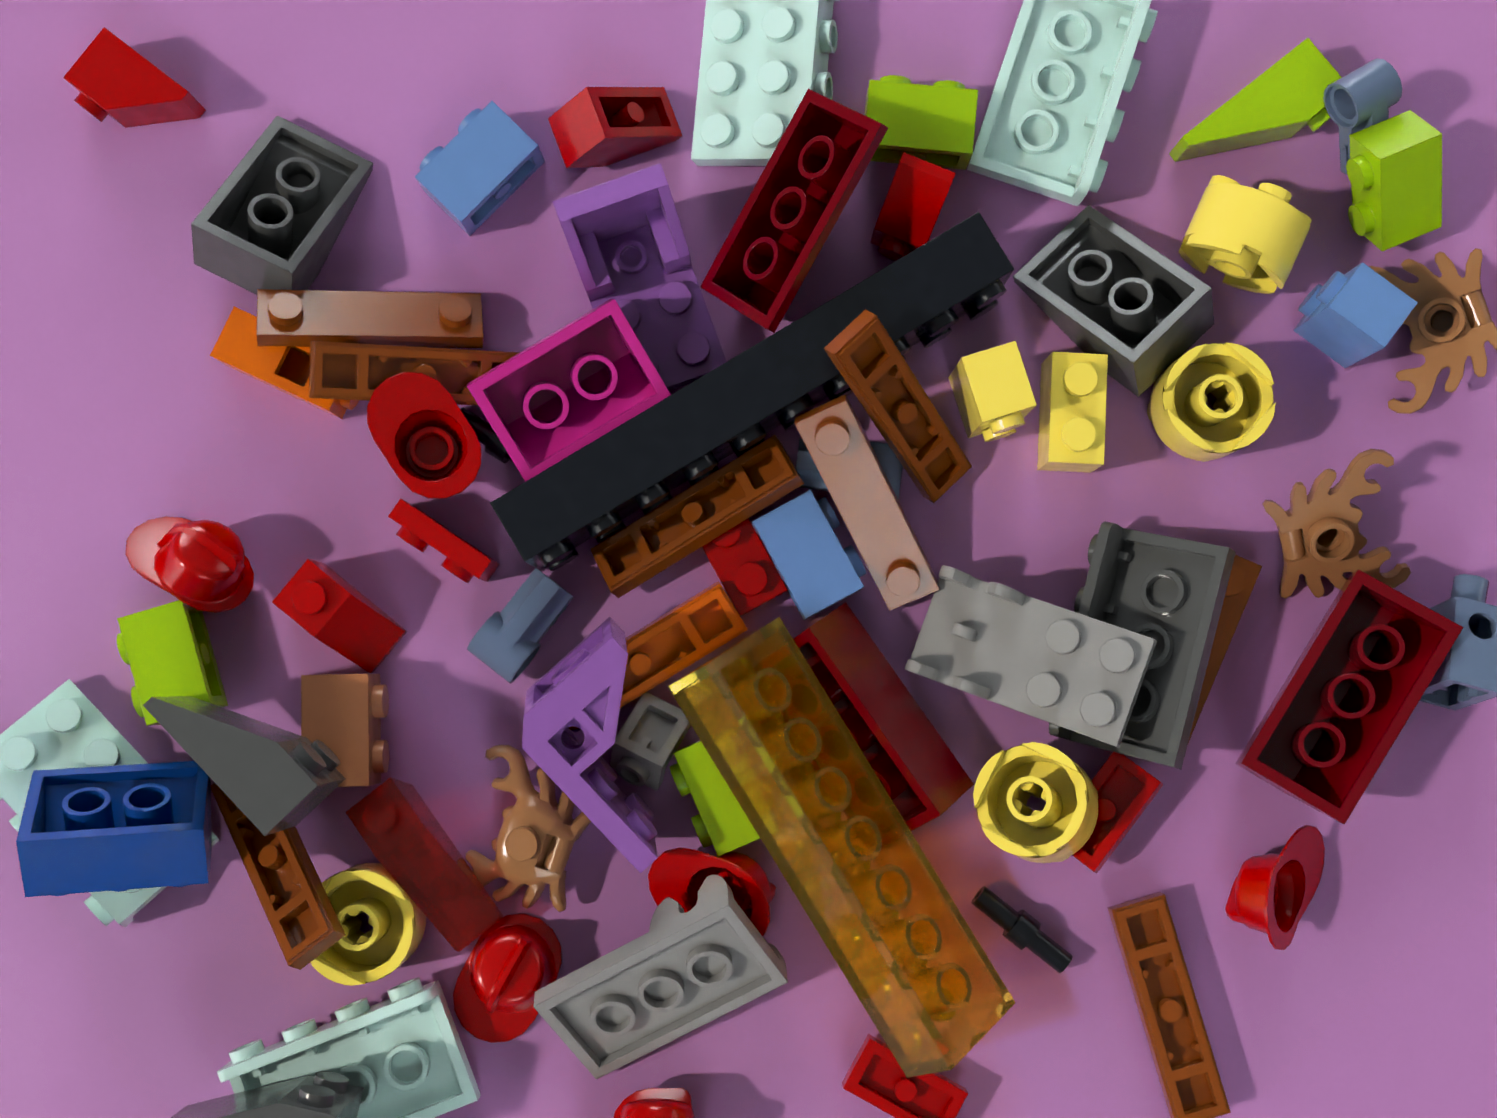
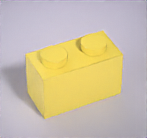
(992, 391)
(1072, 412)

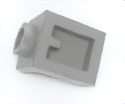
(648, 741)

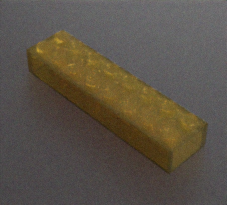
(844, 849)

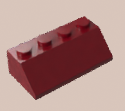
(793, 208)
(1349, 696)
(883, 718)

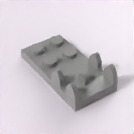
(1031, 656)
(663, 982)

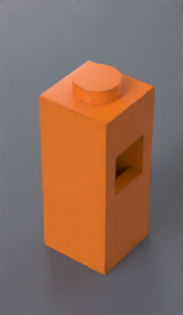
(276, 366)

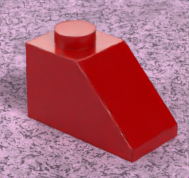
(127, 86)
(613, 125)
(911, 206)
(339, 615)

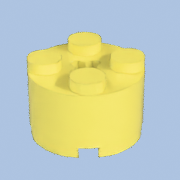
(1245, 234)
(1242, 405)
(1042, 772)
(395, 922)

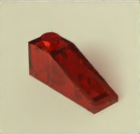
(424, 861)

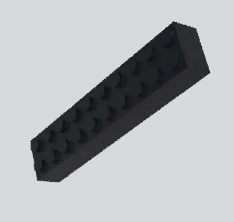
(747, 398)

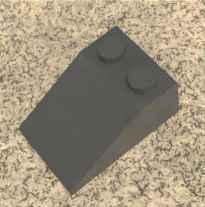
(279, 210)
(1118, 298)
(260, 767)
(304, 1097)

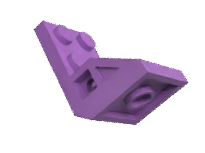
(636, 253)
(587, 694)

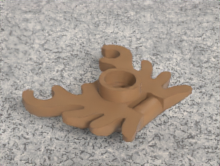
(1444, 325)
(1323, 533)
(532, 838)

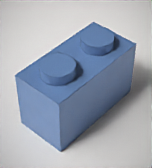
(479, 167)
(1353, 314)
(809, 553)

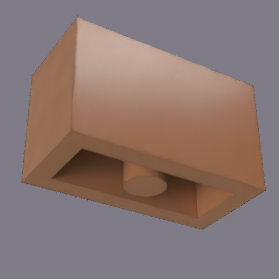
(347, 717)

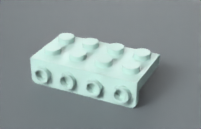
(755, 74)
(1061, 95)
(66, 734)
(396, 1050)

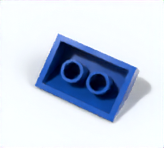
(115, 828)

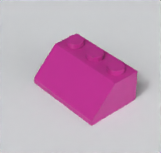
(568, 389)

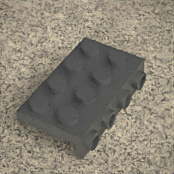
(1173, 595)

